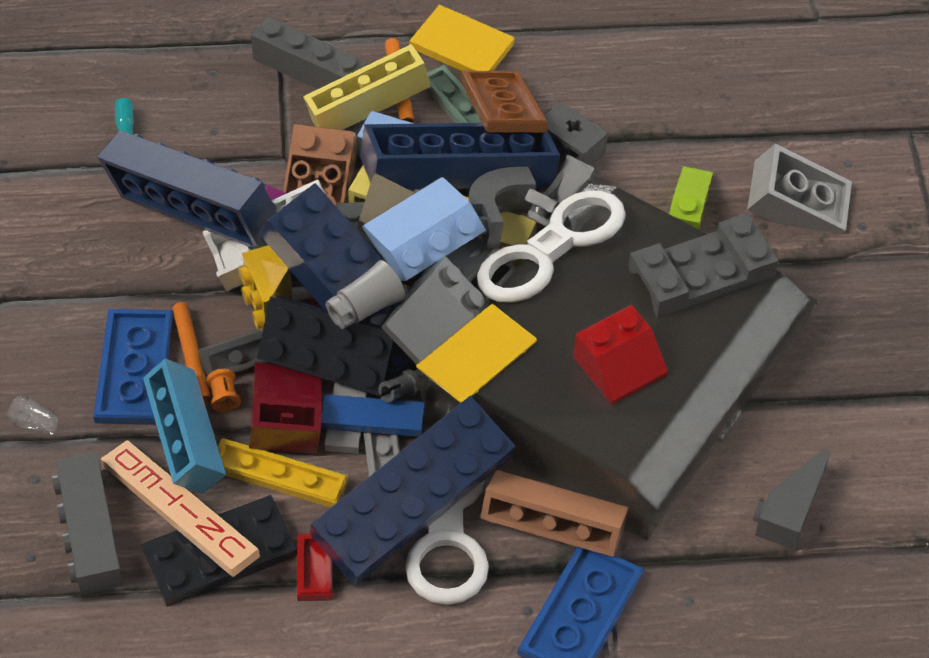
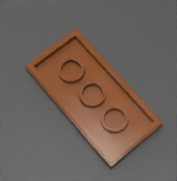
(503, 101)

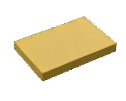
(461, 41)

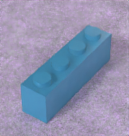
(184, 426)

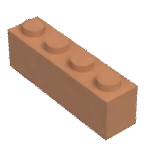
(554, 513)

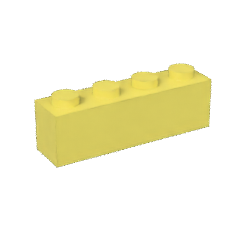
(368, 90)

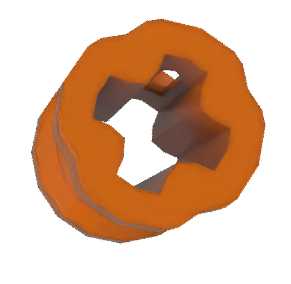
(223, 390)

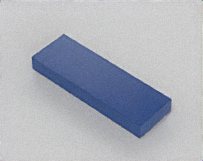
(372, 415)

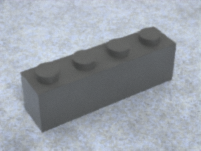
(301, 54)
(88, 523)

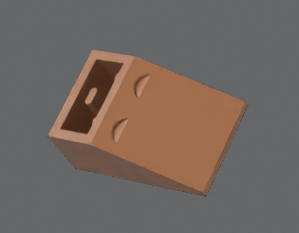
(322, 156)

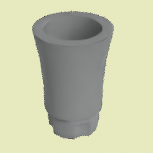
(366, 295)

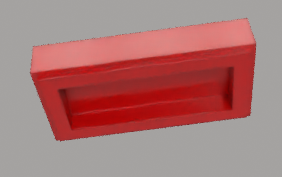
(313, 571)

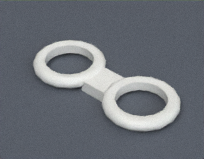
(550, 245)
(442, 532)

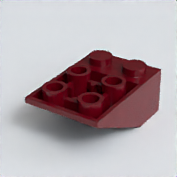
(285, 410)

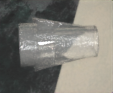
(29, 414)

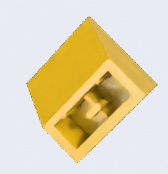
(262, 277)

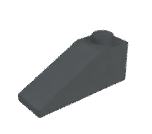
(790, 502)

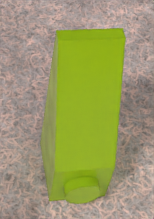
(691, 196)

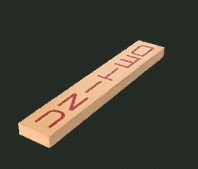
(180, 508)

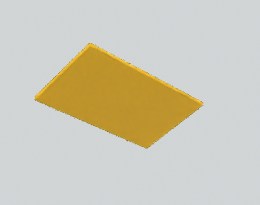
(477, 353)

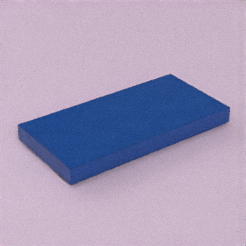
(131, 349)
(582, 607)

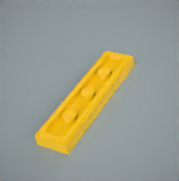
(282, 473)

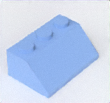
(423, 228)

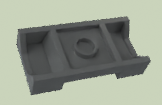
(704, 266)

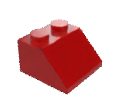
(620, 354)

